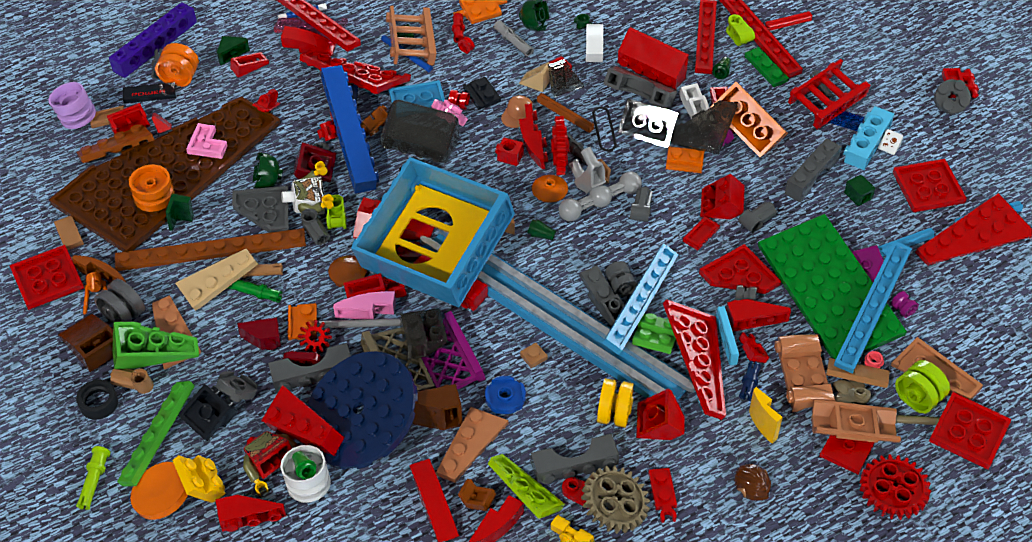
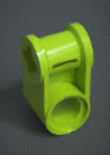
(739, 30)
(336, 216)

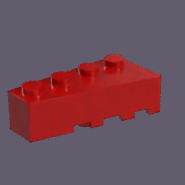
(293, 417)

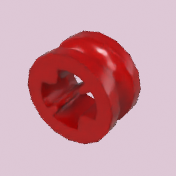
(466, 45)

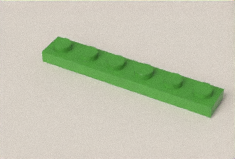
(156, 433)

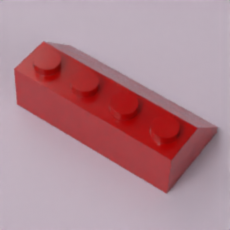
(653, 59)

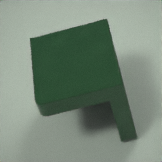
(859, 190)

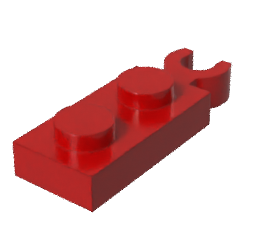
(663, 492)

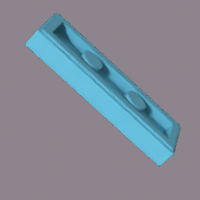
(727, 336)

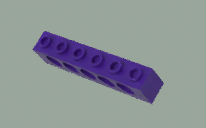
(154, 37)

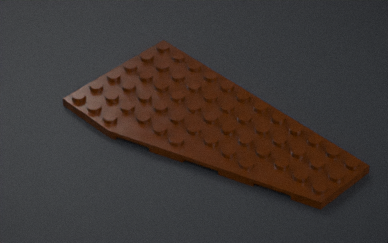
(102, 193)

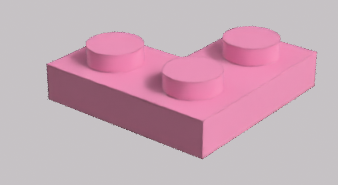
(204, 144)

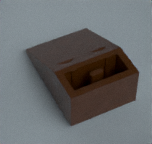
(90, 341)
(438, 408)

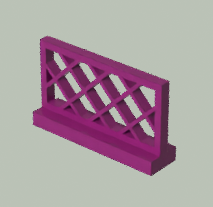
(464, 351)

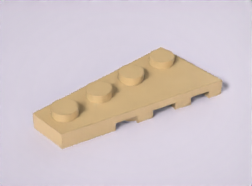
(211, 281)

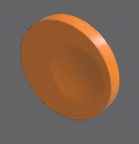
(158, 492)

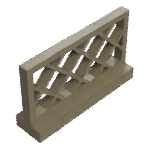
(369, 344)

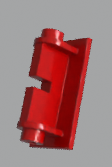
(267, 101)

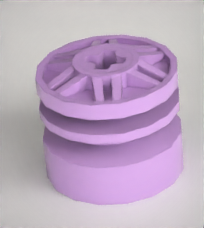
(72, 105)

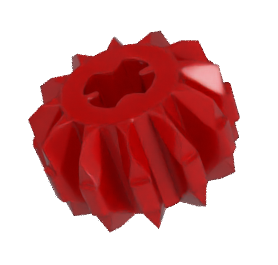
(308, 335)

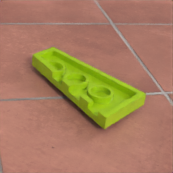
(529, 491)

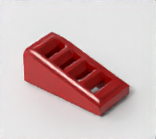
(243, 65)

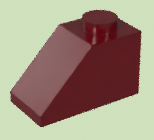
(261, 333)

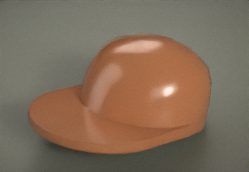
(515, 111)

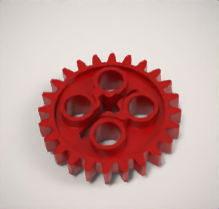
(560, 145)
(889, 500)

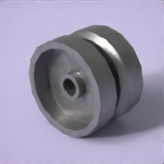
(119, 302)

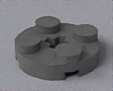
(961, 92)
(236, 387)

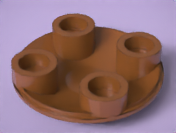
(345, 269)

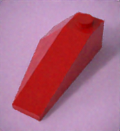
(412, 232)

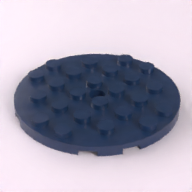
(388, 399)

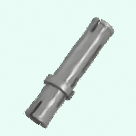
(509, 34)

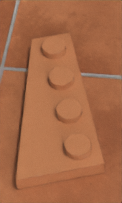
(169, 320)
(959, 380)
(470, 442)

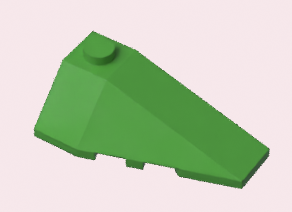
(143, 346)

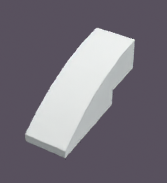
(594, 43)
(693, 99)

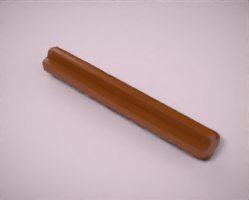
(564, 111)

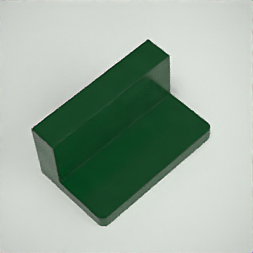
(179, 209)

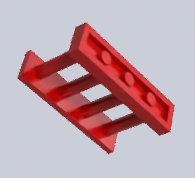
(833, 108)

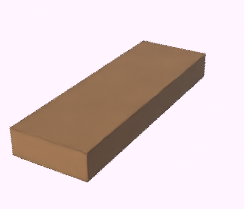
(861, 374)

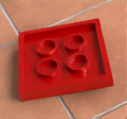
(929, 185)
(46, 277)
(970, 430)

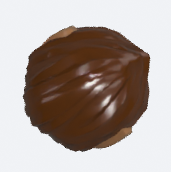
(753, 482)

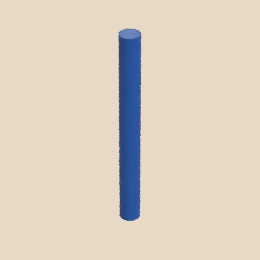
(415, 59)

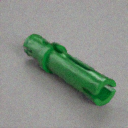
(260, 291)

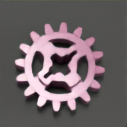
(449, 107)

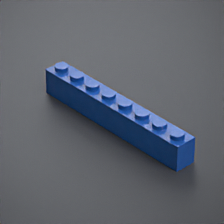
(348, 129)

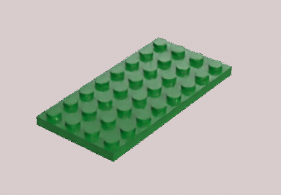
(826, 283)

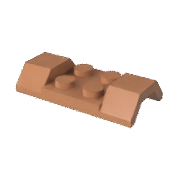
(854, 421)

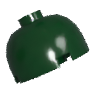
(532, 12)
(266, 171)

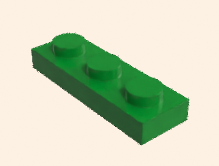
(766, 67)

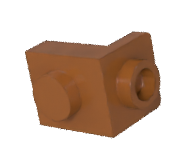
(476, 497)

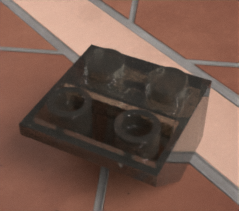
(422, 332)

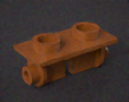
(370, 125)

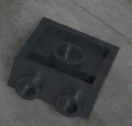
(208, 411)

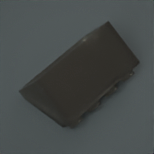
(420, 131)

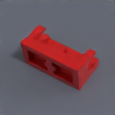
(128, 117)

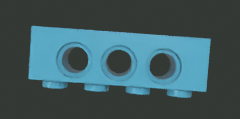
(868, 138)

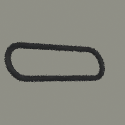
(611, 126)

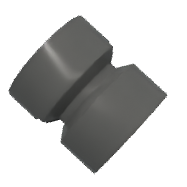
(620, 278)

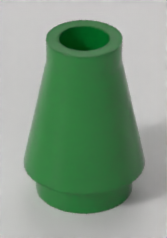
(304, 466)

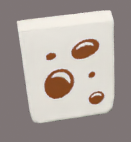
(890, 142)

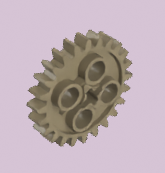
(615, 499)

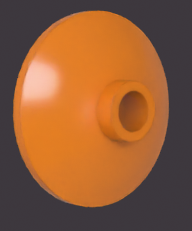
(549, 188)

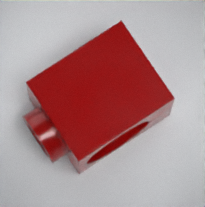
(509, 151)

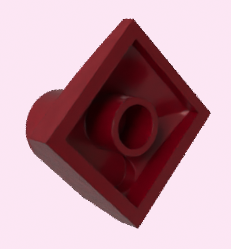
(309, 156)

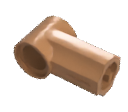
(132, 379)

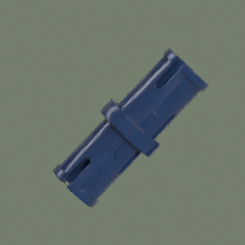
(750, 380)

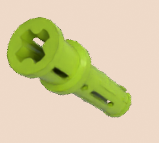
(95, 468)

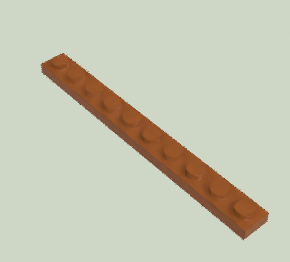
(209, 249)

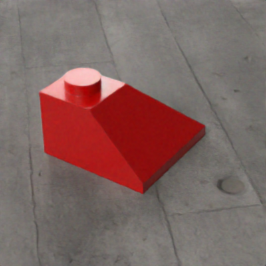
(660, 417)

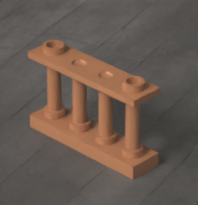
(426, 30)

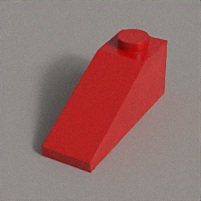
(752, 314)

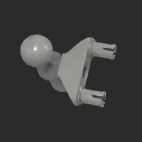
(593, 182)

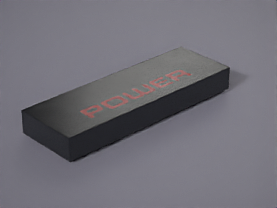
(149, 92)

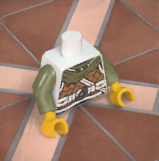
(309, 192)

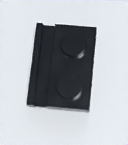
(482, 93)

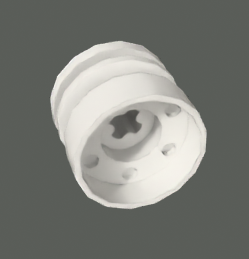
(309, 489)

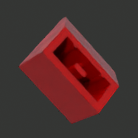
(723, 198)

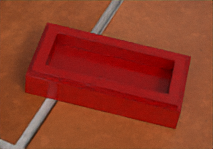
(701, 233)

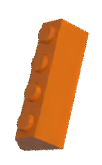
(752, 121)

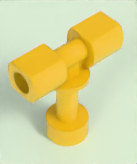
(569, 534)

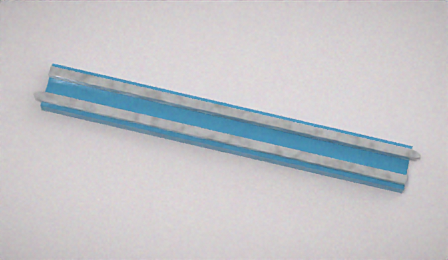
(573, 327)

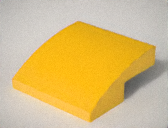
(764, 416)

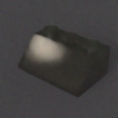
(648, 122)

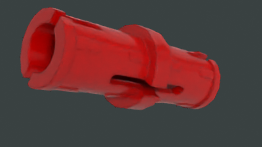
(458, 27)

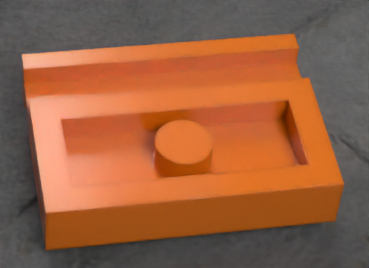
(684, 159)
(298, 317)

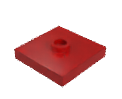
(847, 453)

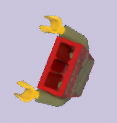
(265, 456)

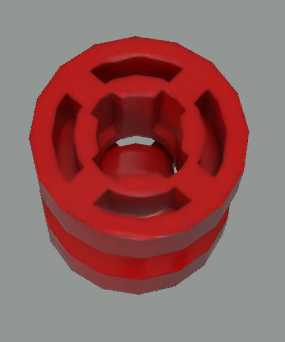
(459, 99)

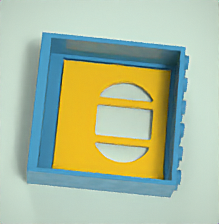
(464, 250)

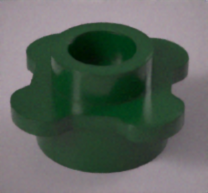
(582, 21)

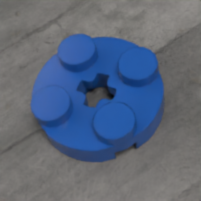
(505, 405)

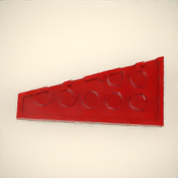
(359, 73)
(981, 229)
(699, 346)

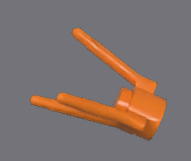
(94, 284)

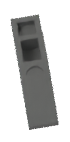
(602, 295)

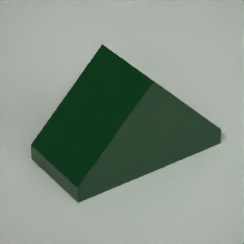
(231, 47)

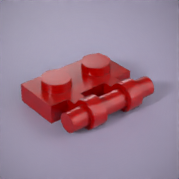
(967, 76)

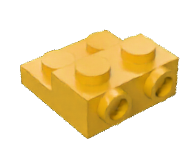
(200, 478)

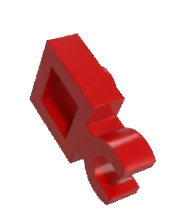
(753, 350)

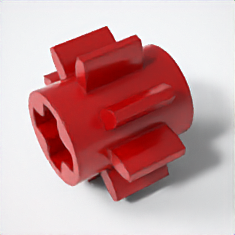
(327, 131)

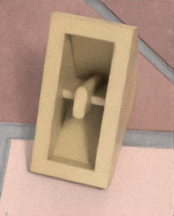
(537, 78)

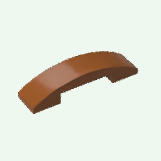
(87, 265)

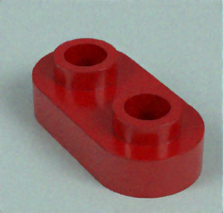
(573, 493)

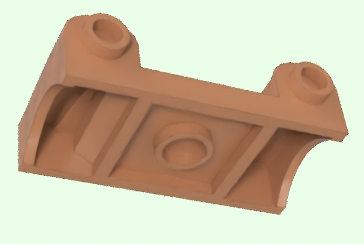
(803, 370)

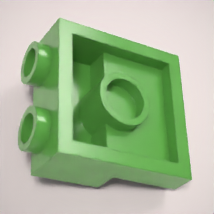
(654, 334)

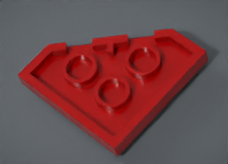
(740, 268)

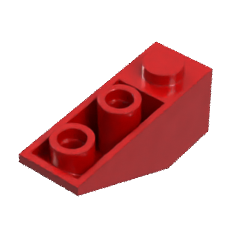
(243, 511)

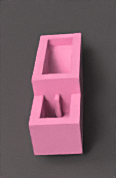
(366, 305)

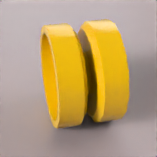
(617, 403)

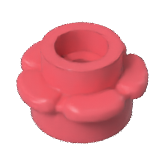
(877, 357)

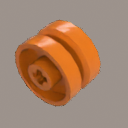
(177, 64)
(151, 187)

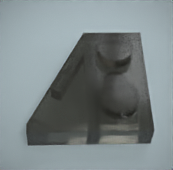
(563, 78)

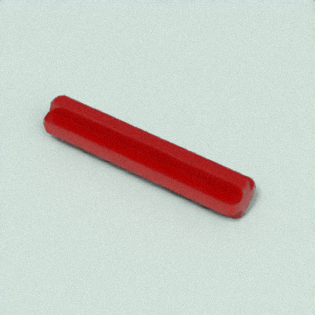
(788, 21)

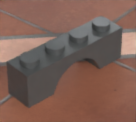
(627, 81)
(804, 177)
(292, 376)
(551, 466)

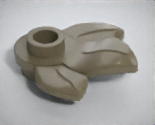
(851, 392)

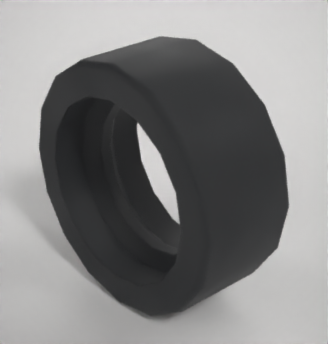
(103, 410)

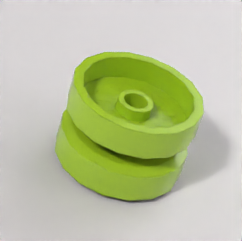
(922, 386)

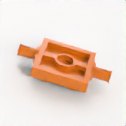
(480, 10)

